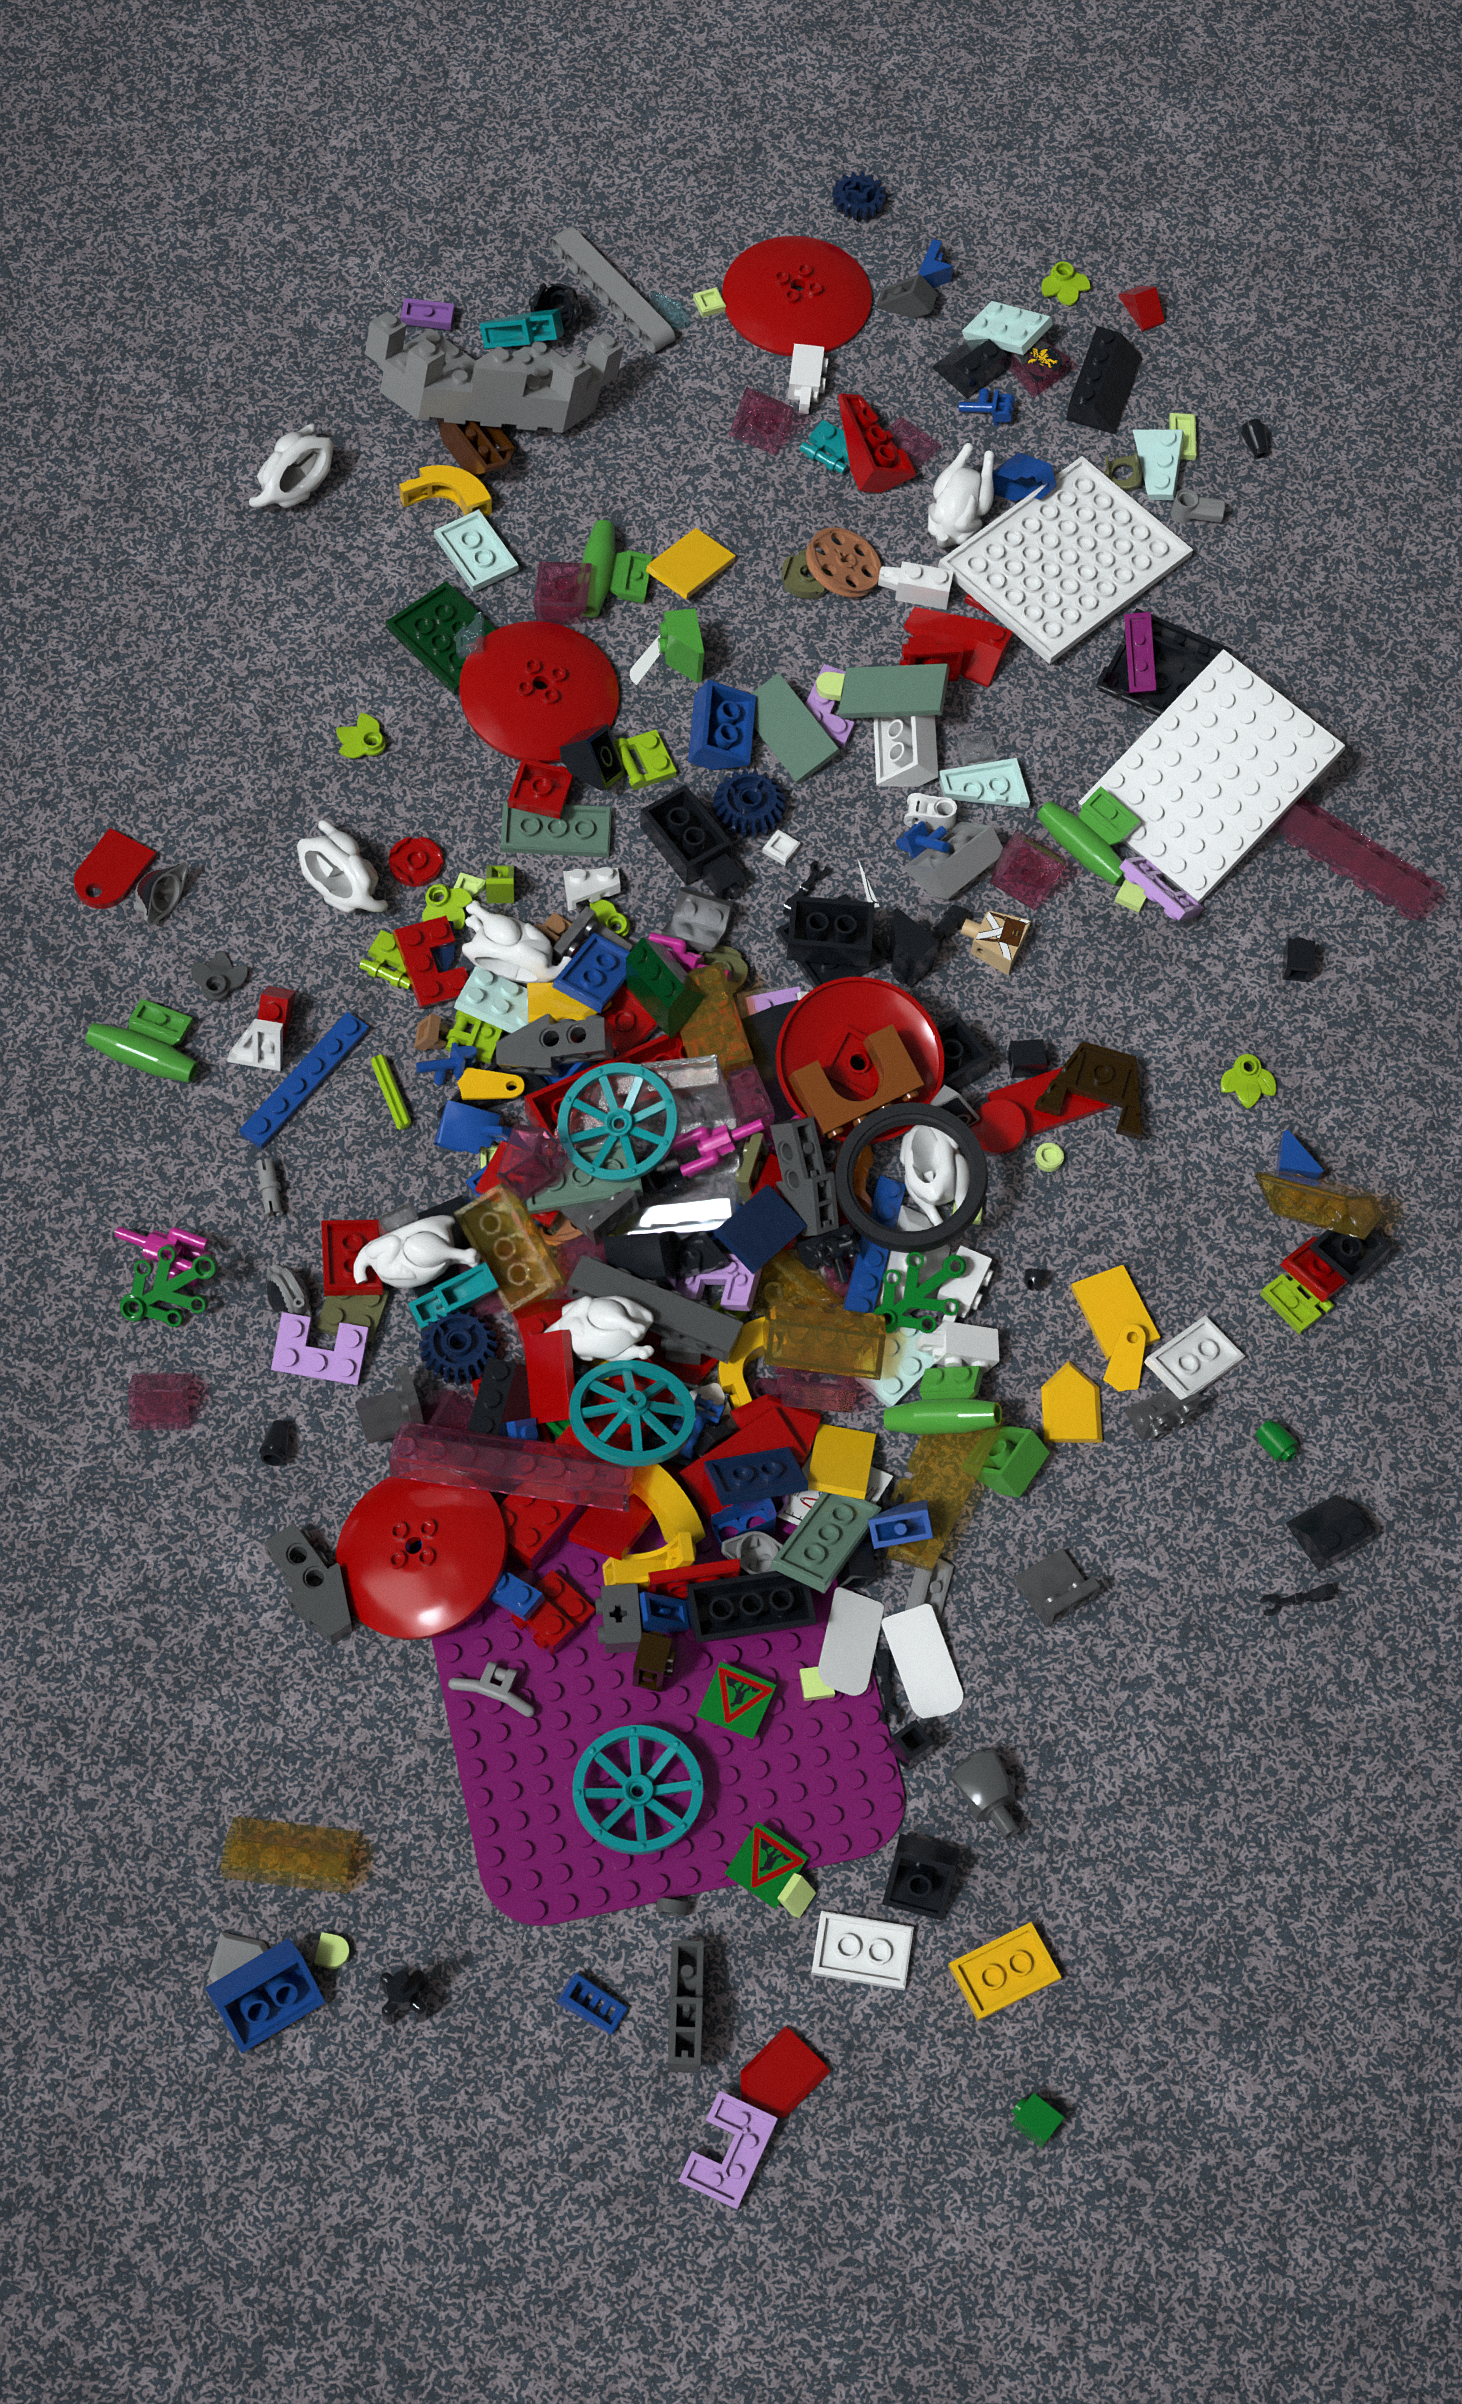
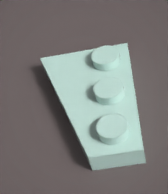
(1160, 461)
(986, 783)

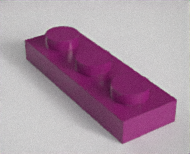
(1140, 653)

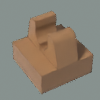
(428, 1033)

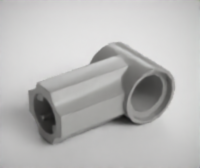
(1190, 506)

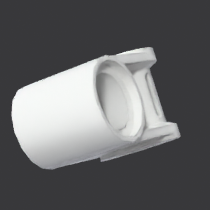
(930, 810)

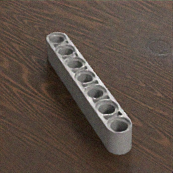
(612, 289)

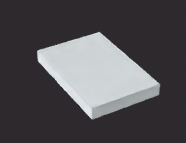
(1194, 1358)
(862, 1950)

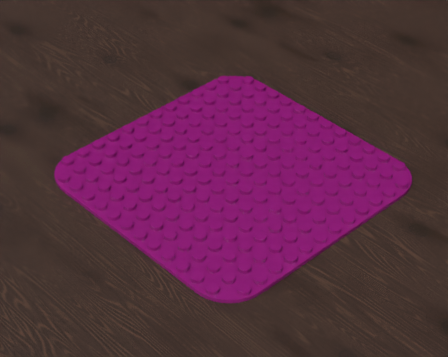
(809, 1775)

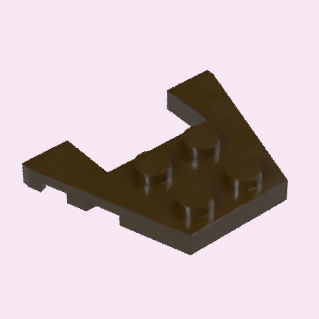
(1100, 1076)

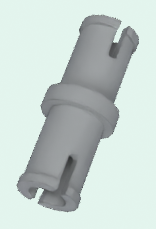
(269, 1188)

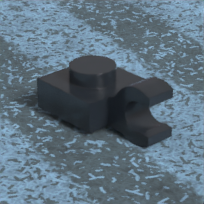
(713, 1436)

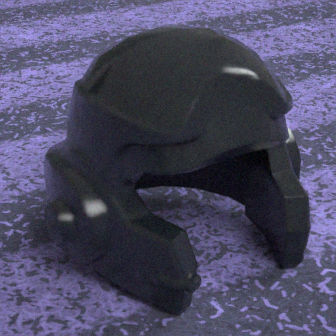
(558, 297)
(664, 1178)

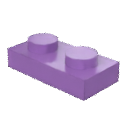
(427, 313)

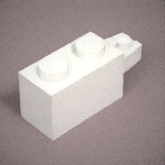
(806, 375)
(918, 584)
(966, 1287)
(961, 1345)

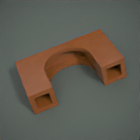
(831, 1112)

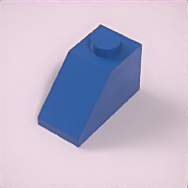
(901, 1524)

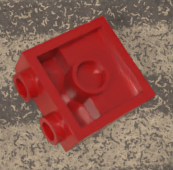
(924, 650)
(541, 788)
(557, 1616)

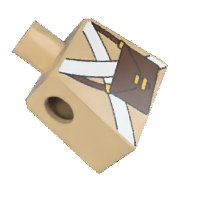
(997, 939)

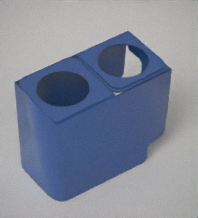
(1020, 465)
(461, 1127)
(728, 1517)

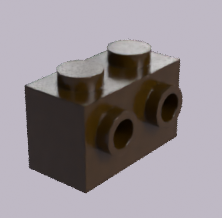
(653, 1661)

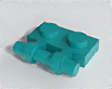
(830, 439)

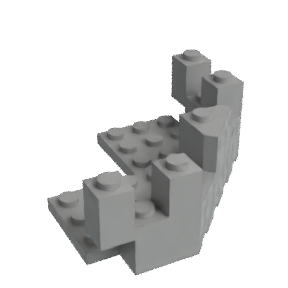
(518, 389)

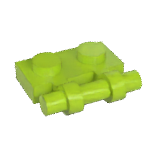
(386, 952)
(482, 1036)
(1292, 1304)

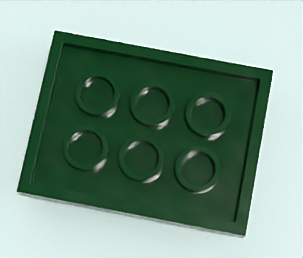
(430, 631)

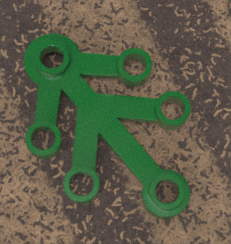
(164, 1289)
(914, 1295)

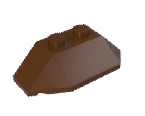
(475, 446)

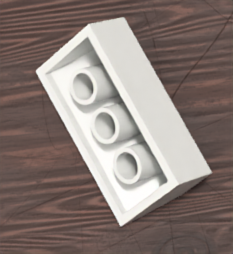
(905, 750)

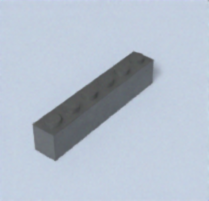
(674, 1315)

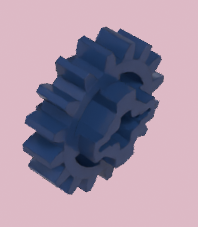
(858, 195)

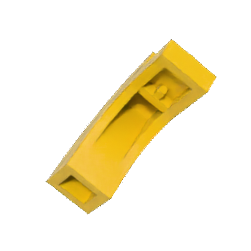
(447, 483)
(731, 1375)
(667, 1503)
(635, 1567)

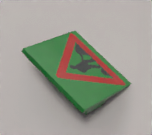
(736, 1700)
(765, 1864)

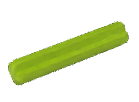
(391, 1092)

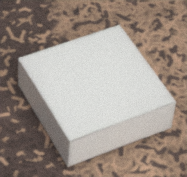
(781, 847)

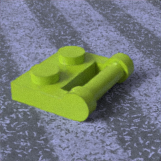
(652, 757)

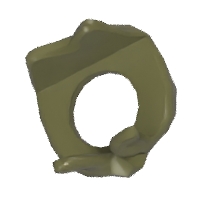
(1132, 482)

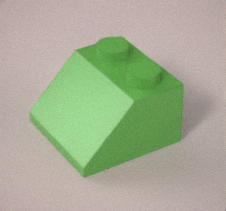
(682, 643)
(1013, 1461)

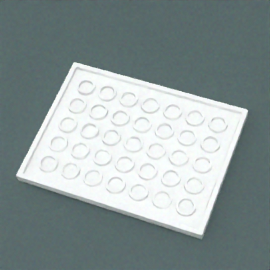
(1065, 559)
(1216, 774)

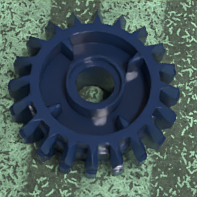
(760, 816)
(461, 1363)

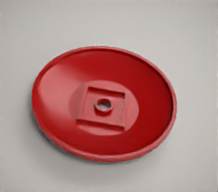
(775, 316)
(528, 721)
(831, 1029)
(441, 1583)

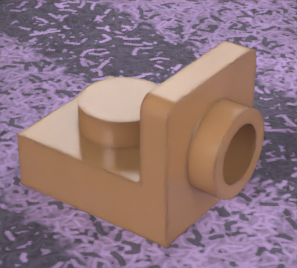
(554, 928)

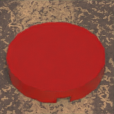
(414, 869)
(1000, 1127)

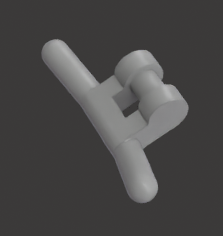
(494, 1691)

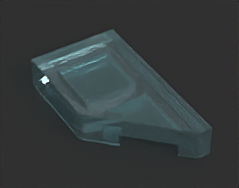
(669, 310)
(471, 638)

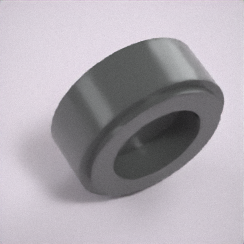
(671, 1907)

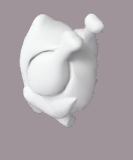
(294, 468)
(961, 500)
(339, 871)
(510, 948)
(933, 1170)
(414, 1253)
(606, 1328)

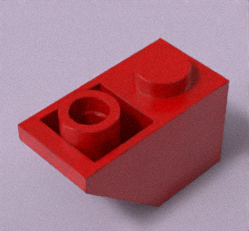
(277, 1006)

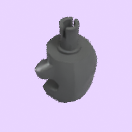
(987, 1789)

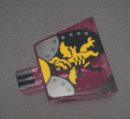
(1039, 367)

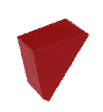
(1143, 306)

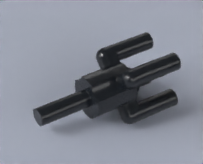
(403, 1995)

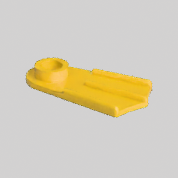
(487, 1085)
(1126, 1360)

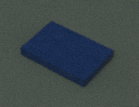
(760, 1229)
(755, 1476)

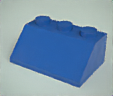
(721, 727)
(265, 1995)

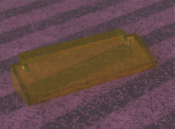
(944, 1475)

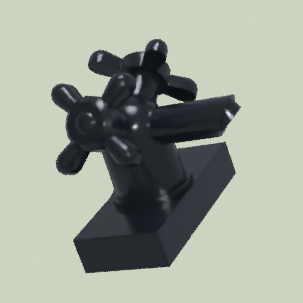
(829, 1250)

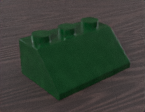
(661, 985)

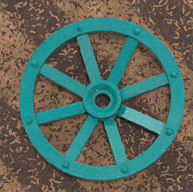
(611, 1121)
(632, 1409)
(637, 1782)

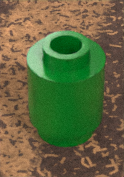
(1277, 1441)

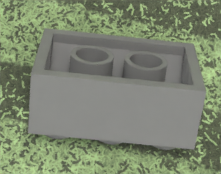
(970, 852)

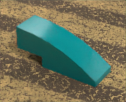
(522, 329)
(453, 1295)

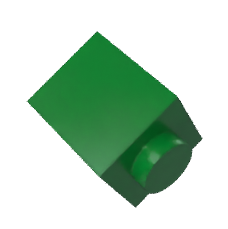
(1036, 2119)

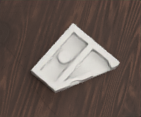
(590, 885)
(260, 1046)

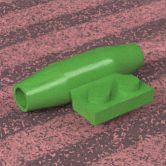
(611, 571)
(1091, 835)
(148, 1042)
(945, 1405)

